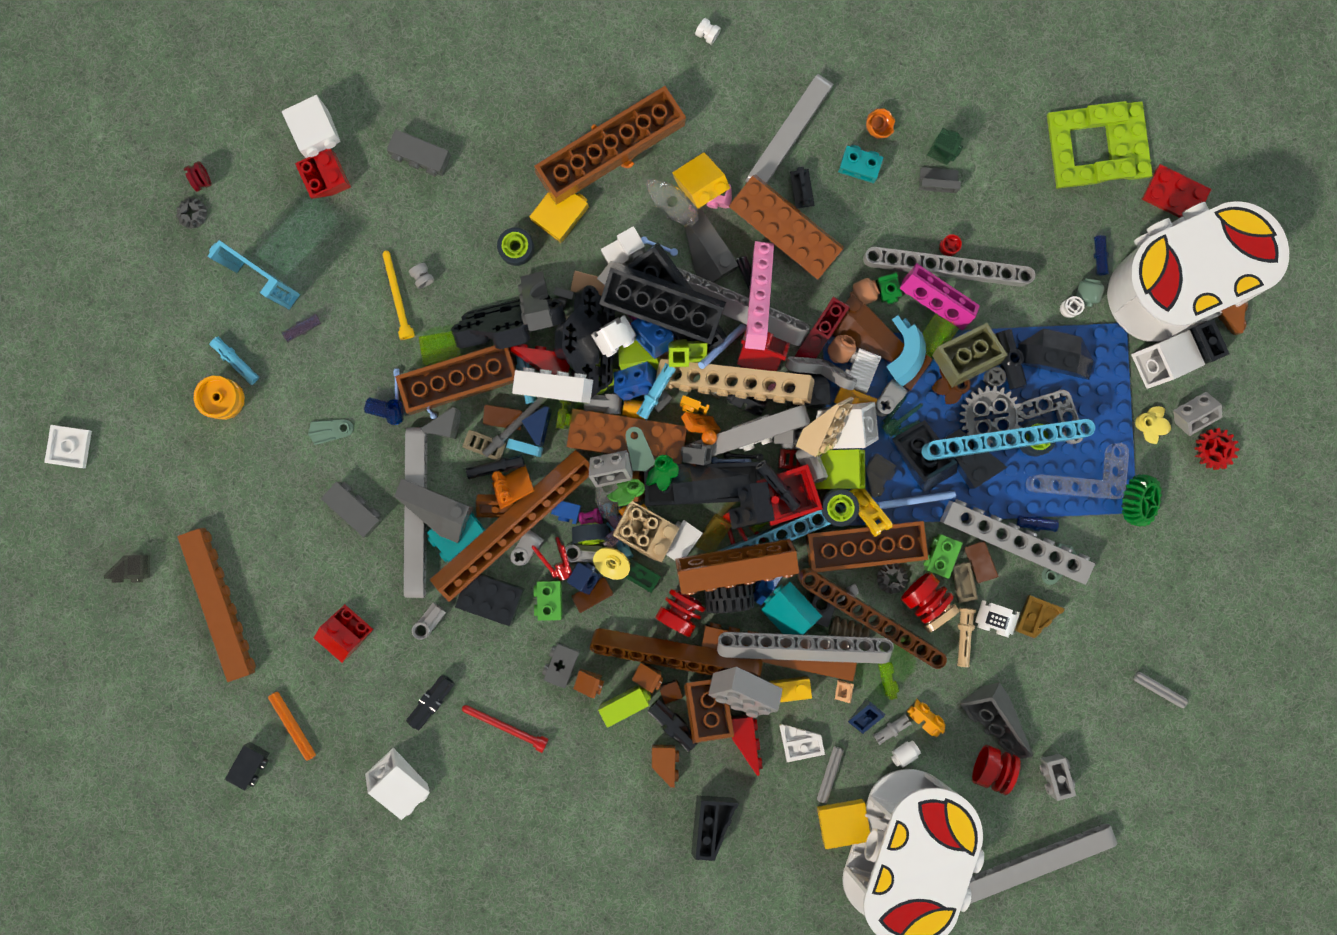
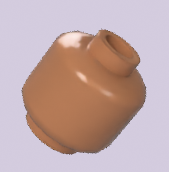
(865, 290)
(842, 349)

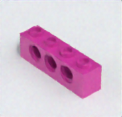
(939, 297)

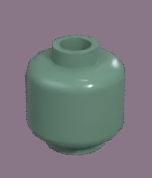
(1090, 291)

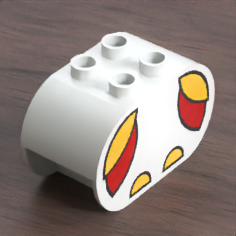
(1196, 269)
(916, 857)

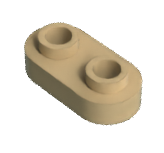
(946, 615)

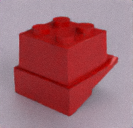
(765, 359)
(804, 490)

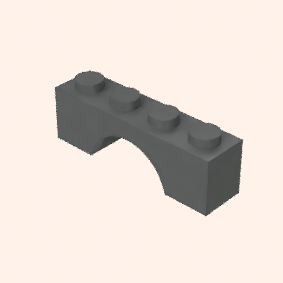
(534, 309)

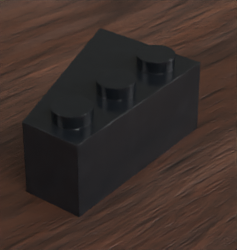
(976, 467)
(710, 824)

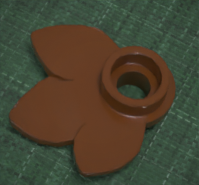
(952, 395)

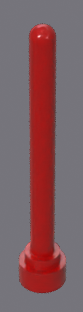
(539, 742)

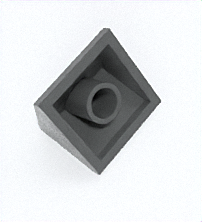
(445, 425)

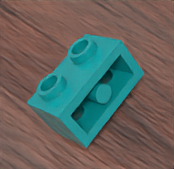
(860, 163)

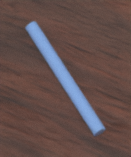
(717, 350)
(917, 499)

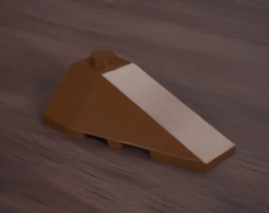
(869, 331)

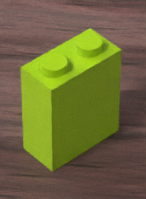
(844, 469)
(624, 705)

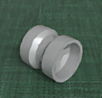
(421, 275)

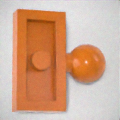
(702, 424)

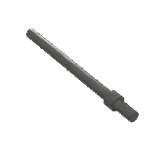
(499, 440)

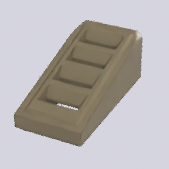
(468, 440)

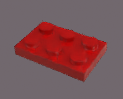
(1174, 191)

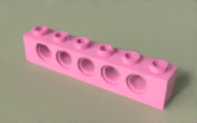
(759, 296)

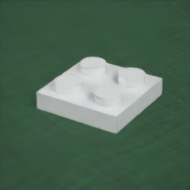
(68, 446)

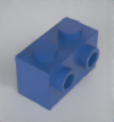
(652, 337)
(634, 381)

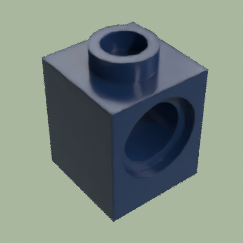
(584, 577)

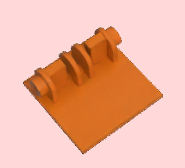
(512, 486)

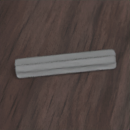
(1160, 689)
(830, 774)

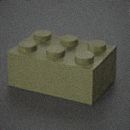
(969, 355)

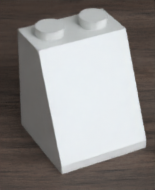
(311, 126)
(1168, 359)
(859, 427)
(396, 784)

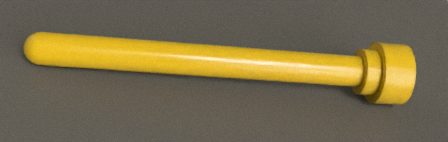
(406, 331)

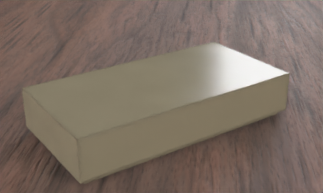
(964, 582)

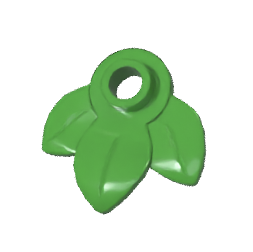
(626, 492)

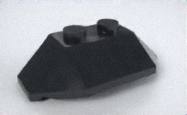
(1057, 353)

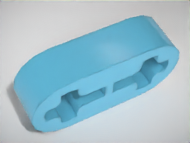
(524, 447)

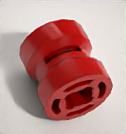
(950, 245)

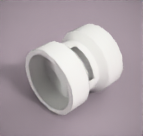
(708, 31)
(1072, 307)

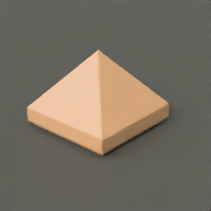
(844, 691)

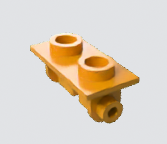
(933, 723)

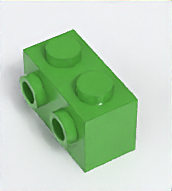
(942, 555)
(548, 600)

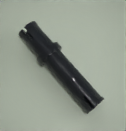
(489, 468)
(783, 491)

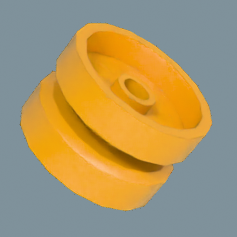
(208, 402)

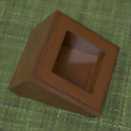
(670, 691)

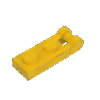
(870, 512)

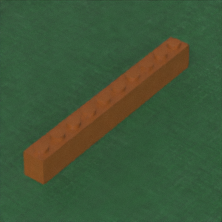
(511, 526)

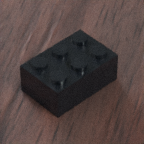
(491, 599)

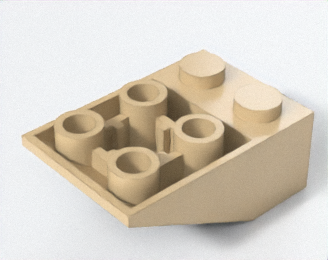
(822, 432)
(645, 531)

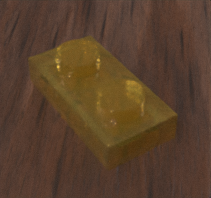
(713, 533)

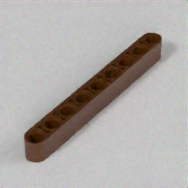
(879, 624)
(667, 653)

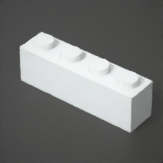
(552, 386)

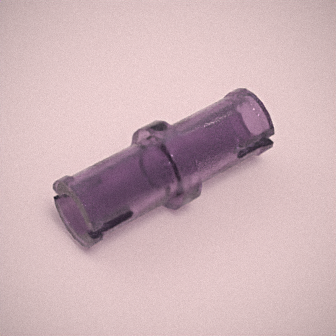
(301, 328)

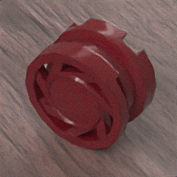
(197, 176)

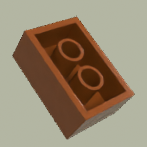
(707, 717)

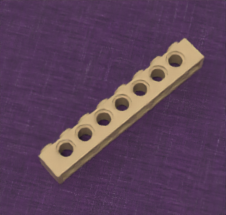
(800, 396)

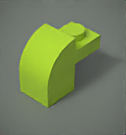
(683, 351)

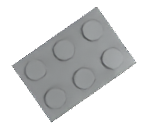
(745, 692)

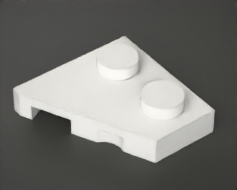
(800, 743)

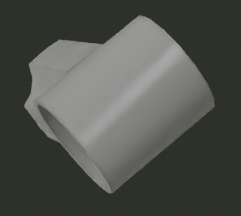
(605, 403)
(815, 465)
(585, 552)
(429, 620)

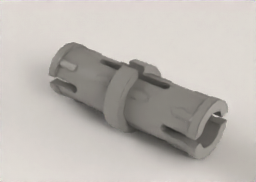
(892, 729)

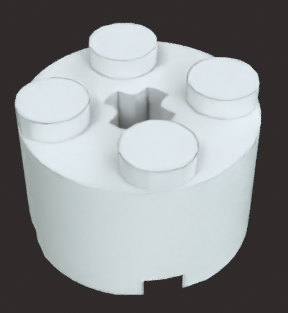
(614, 335)

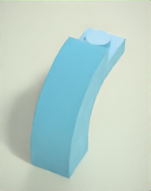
(913, 354)

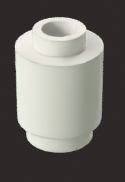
(905, 754)

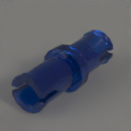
(1101, 255)
(1037, 523)

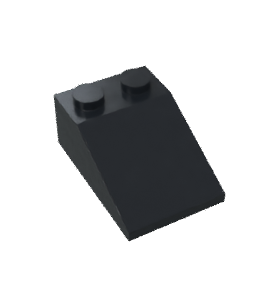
(925, 472)

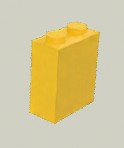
(701, 180)
(560, 218)
(843, 823)

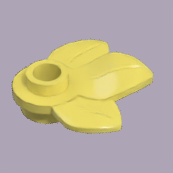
(1155, 425)

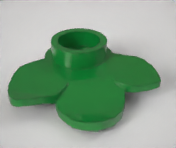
(662, 472)

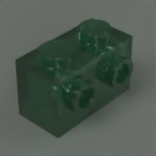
(946, 146)

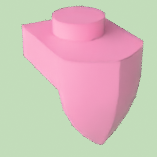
(721, 201)

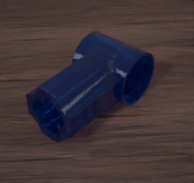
(391, 410)

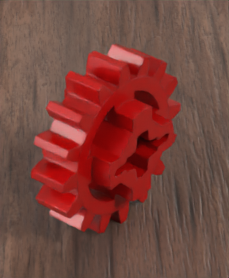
(1223, 455)

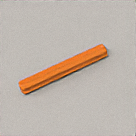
(292, 726)

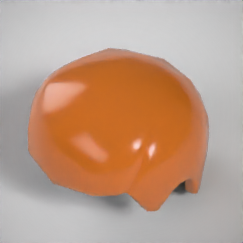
(880, 123)

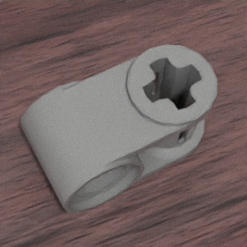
(891, 396)
(525, 546)

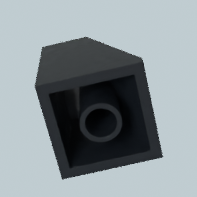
(820, 393)

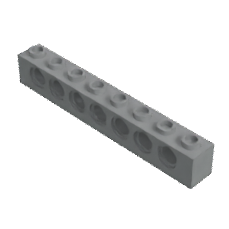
(1079, 572)

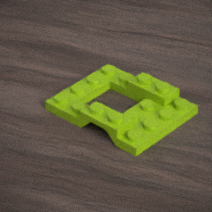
(1125, 140)

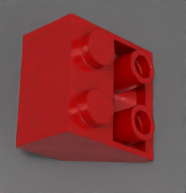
(323, 174)
(342, 633)

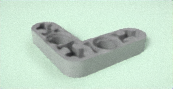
(823, 367)
(1060, 408)

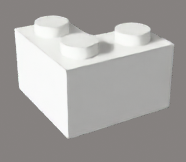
(625, 248)

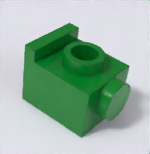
(885, 295)

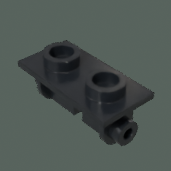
(802, 188)
(753, 405)

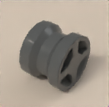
(998, 377)

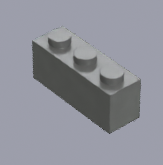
(418, 153)
(352, 508)

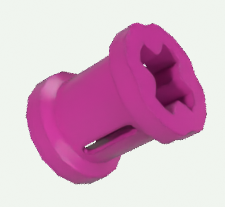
(597, 518)

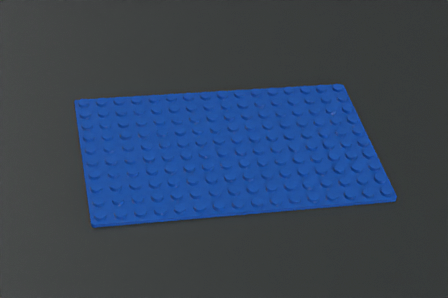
(1101, 399)

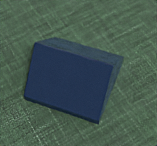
(538, 424)

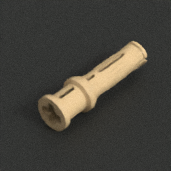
(966, 627)

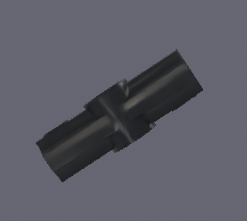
(1013, 360)
(430, 702)
(672, 724)

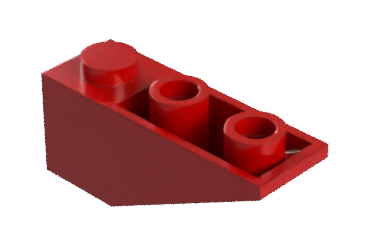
(540, 358)
(744, 738)

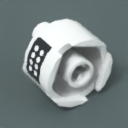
(997, 618)

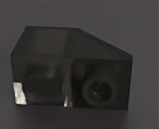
(877, 473)
(130, 567)

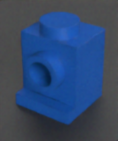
(567, 511)

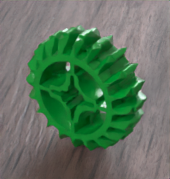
(1141, 500)

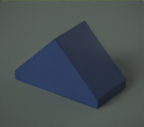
(866, 716)

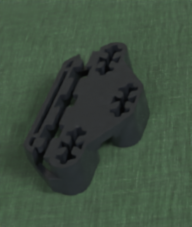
(501, 324)
(579, 346)

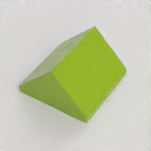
(634, 355)

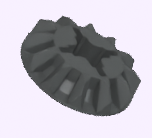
(198, 217)
(883, 579)

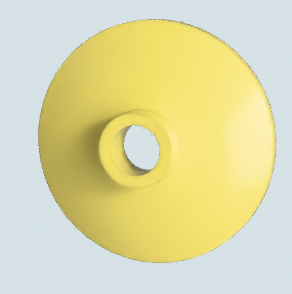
(611, 563)

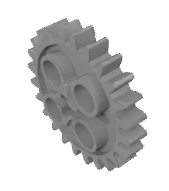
(988, 399)

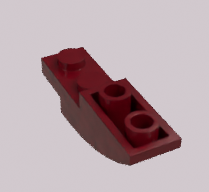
(823, 329)

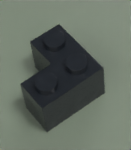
(755, 506)

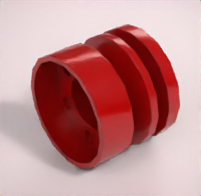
(930, 601)
(680, 612)
(996, 770)

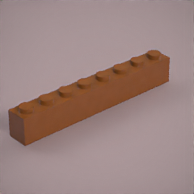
(216, 604)
(839, 670)

